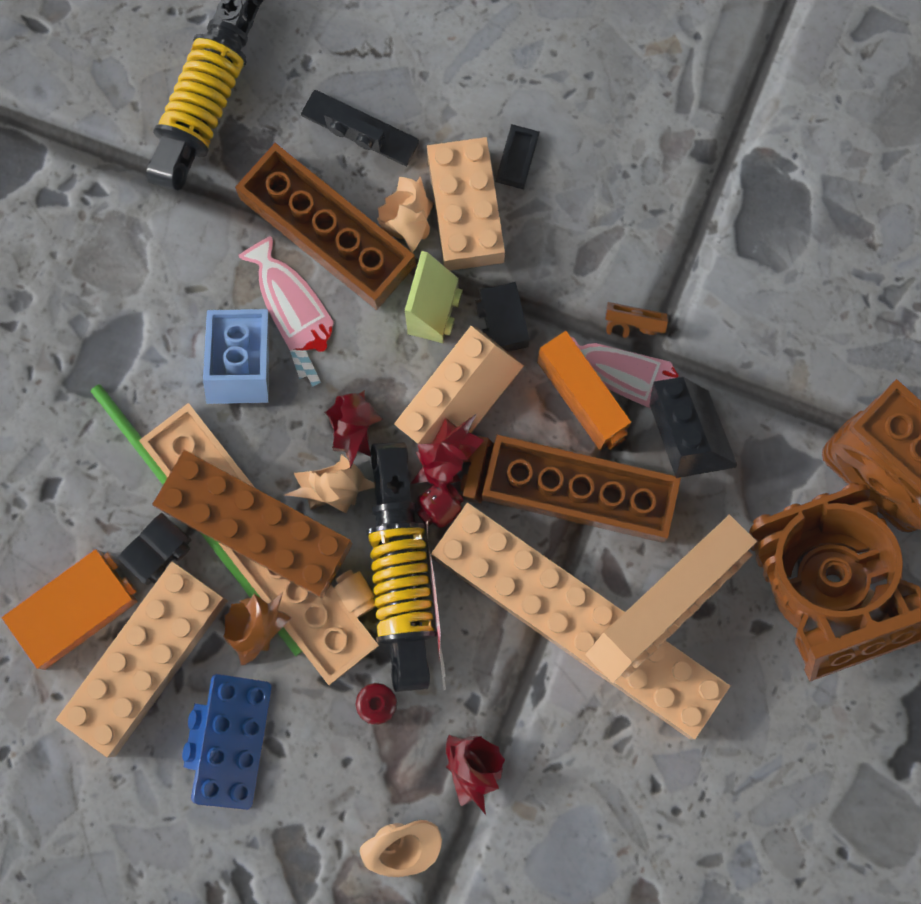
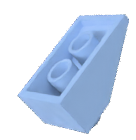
(236, 356)

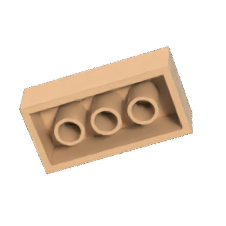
(465, 204)

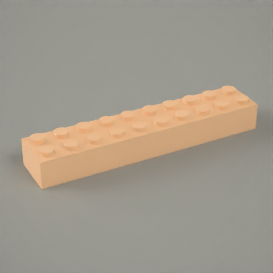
(573, 617)

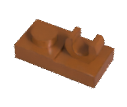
(648, 321)
(473, 482)

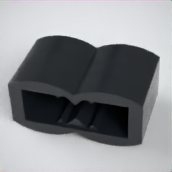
(155, 549)

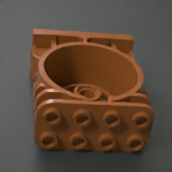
(884, 453)
(823, 611)

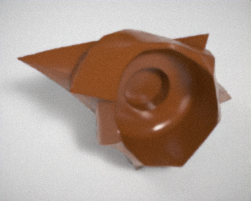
(253, 625)

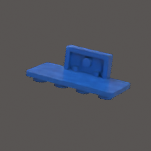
(227, 741)

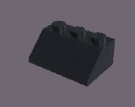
(690, 428)

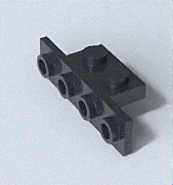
(360, 128)

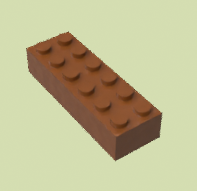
(326, 226)
(581, 489)
(253, 524)

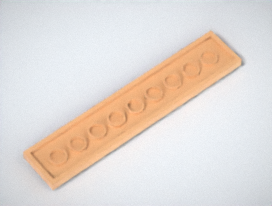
(320, 627)

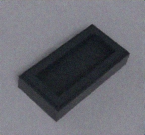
(517, 156)

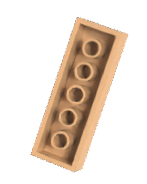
(672, 600)
(141, 660)

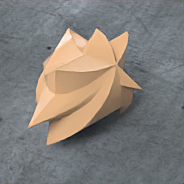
(406, 212)
(332, 485)

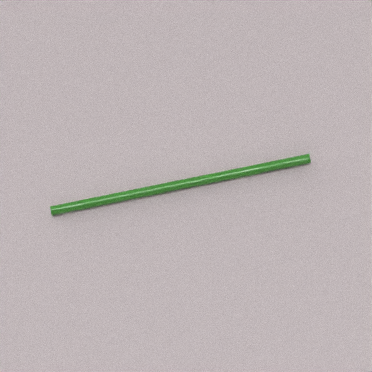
(134, 437)

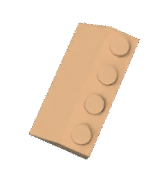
(460, 387)

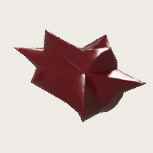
(351, 421)
(446, 454)
(474, 768)

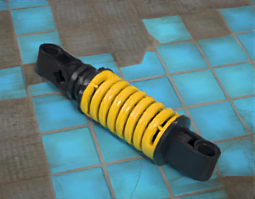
(201, 93)
(397, 570)

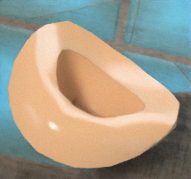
(402, 849)

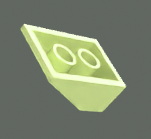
(432, 300)

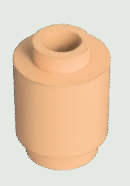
(355, 593)

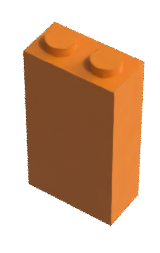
(584, 391)
(70, 609)

